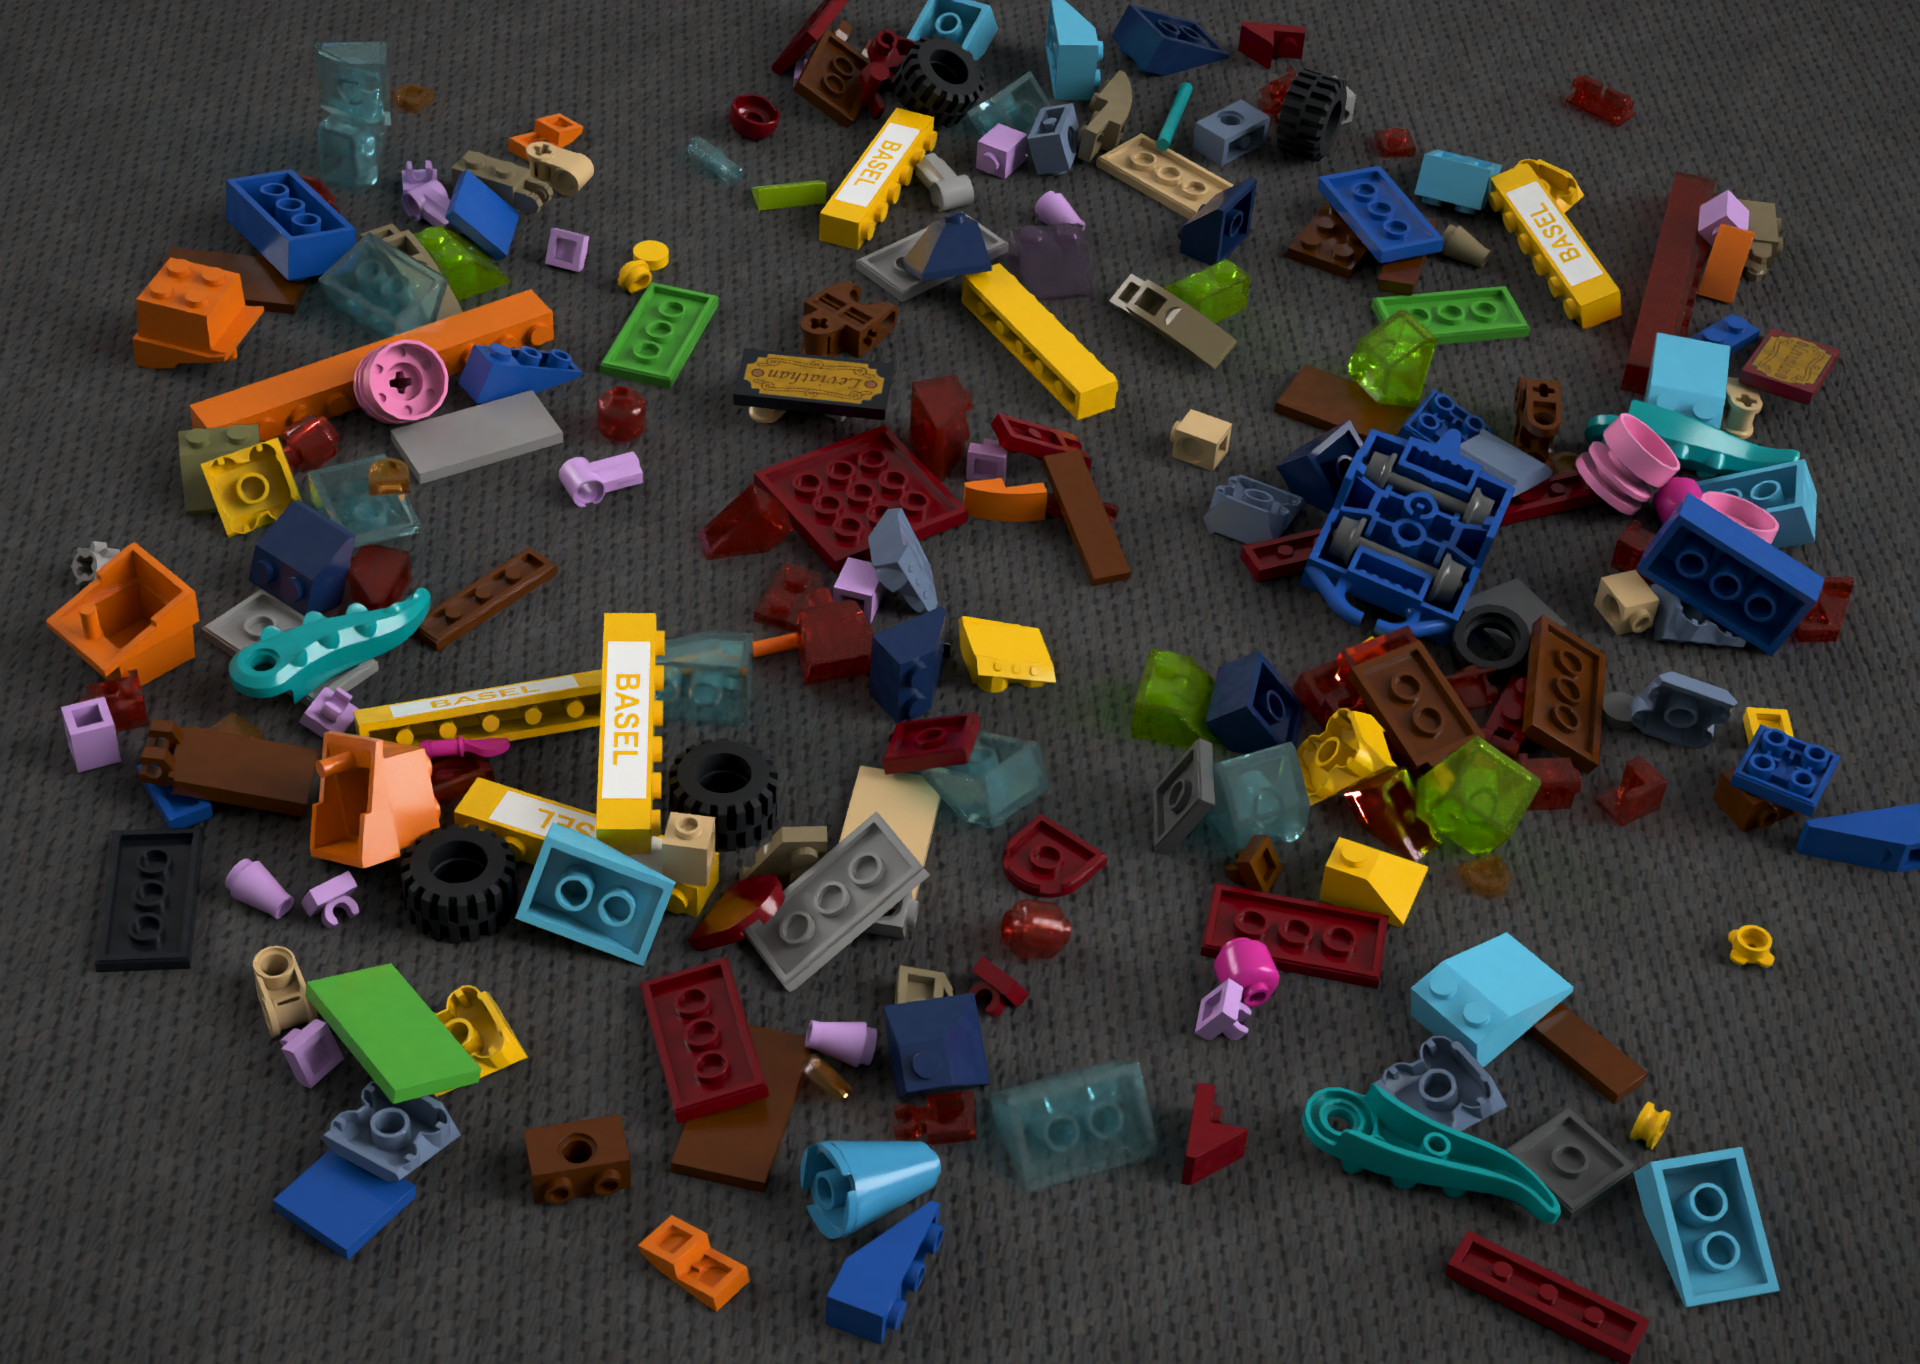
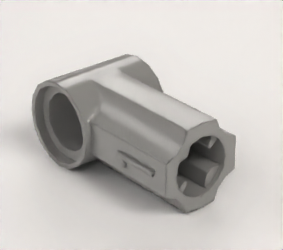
(945, 186)

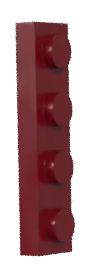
(1547, 1298)

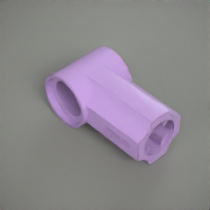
(428, 203)
(590, 481)

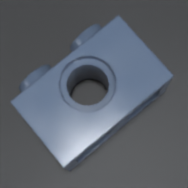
(1231, 132)
(1054, 139)

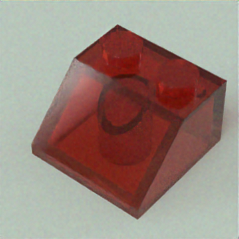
(939, 423)

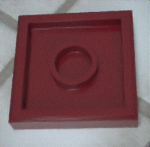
(931, 743)

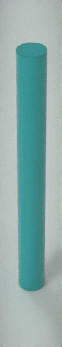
(1174, 116)

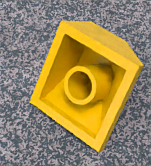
(1371, 880)

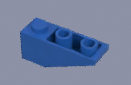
(502, 371)
(1872, 839)
(876, 1278)

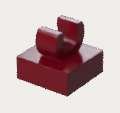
(999, 985)

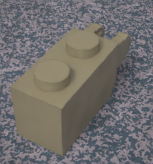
(506, 180)
(1766, 241)

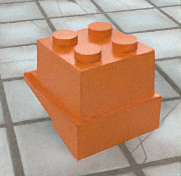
(191, 316)
(130, 618)
(370, 800)

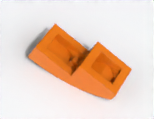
(553, 129)
(1726, 263)
(994, 501)
(688, 1260)

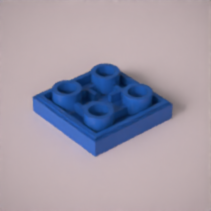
(482, 215)
(1439, 414)
(1785, 770)
(342, 1203)

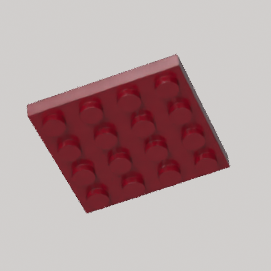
(848, 486)

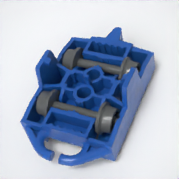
(1404, 522)

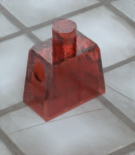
(832, 639)

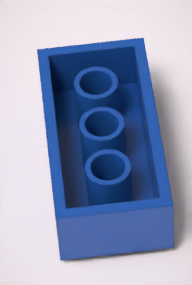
(288, 223)
(1730, 574)

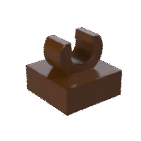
(1256, 865)

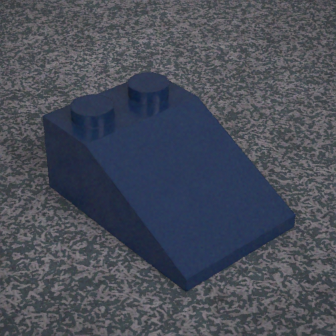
(1164, 42)

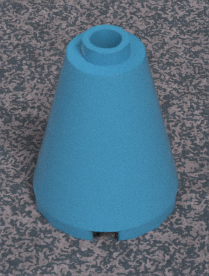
(864, 1180)

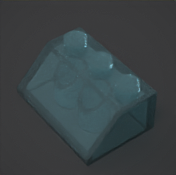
(383, 288)
(1075, 1123)

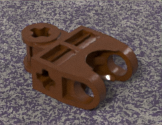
(839, 323)
(1537, 416)

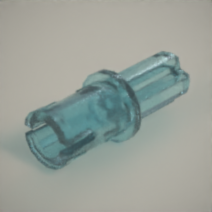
(715, 160)

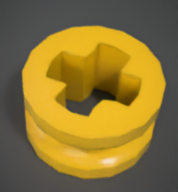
(1650, 1125)

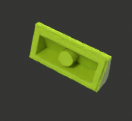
(790, 194)

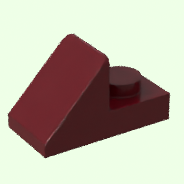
(1268, 40)
(1209, 1142)

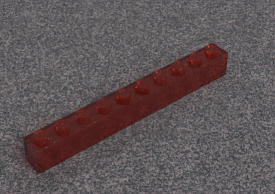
(1672, 277)

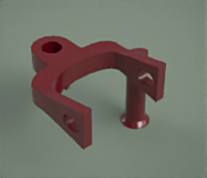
(884, 60)

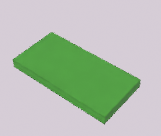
(1460, 314)
(659, 335)
(392, 1033)

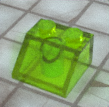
(462, 262)
(1215, 290)
(1394, 360)
(1172, 700)
(1476, 796)

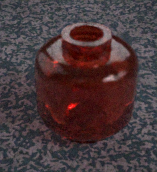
(621, 414)
(310, 442)
(1035, 929)

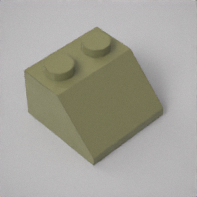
(205, 445)

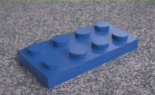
(1380, 214)

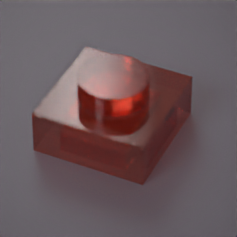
(1395, 143)

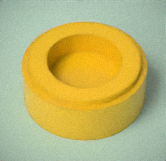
(653, 253)

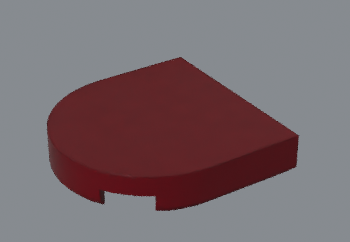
(1049, 859)
(738, 909)

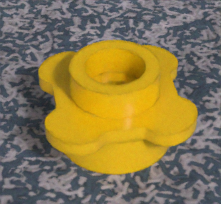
(1751, 945)

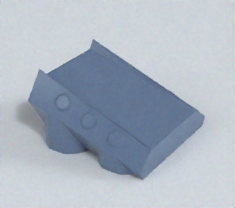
(1505, 461)
(1251, 510)
(901, 561)
(1682, 623)
(1681, 709)
(1444, 1085)
(388, 1136)

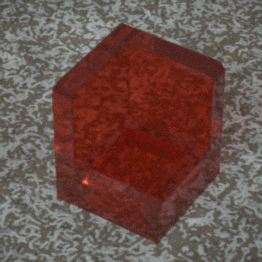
(1637, 794)

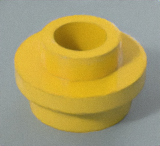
(634, 276)

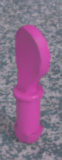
(456, 747)

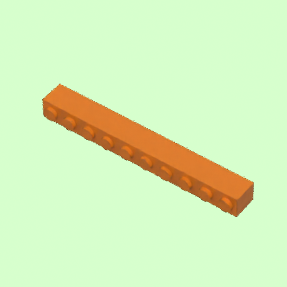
(327, 385)

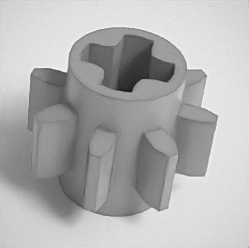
(90, 560)

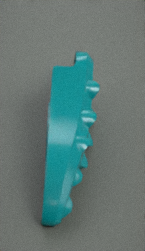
(1695, 442)
(323, 647)
(1416, 1149)

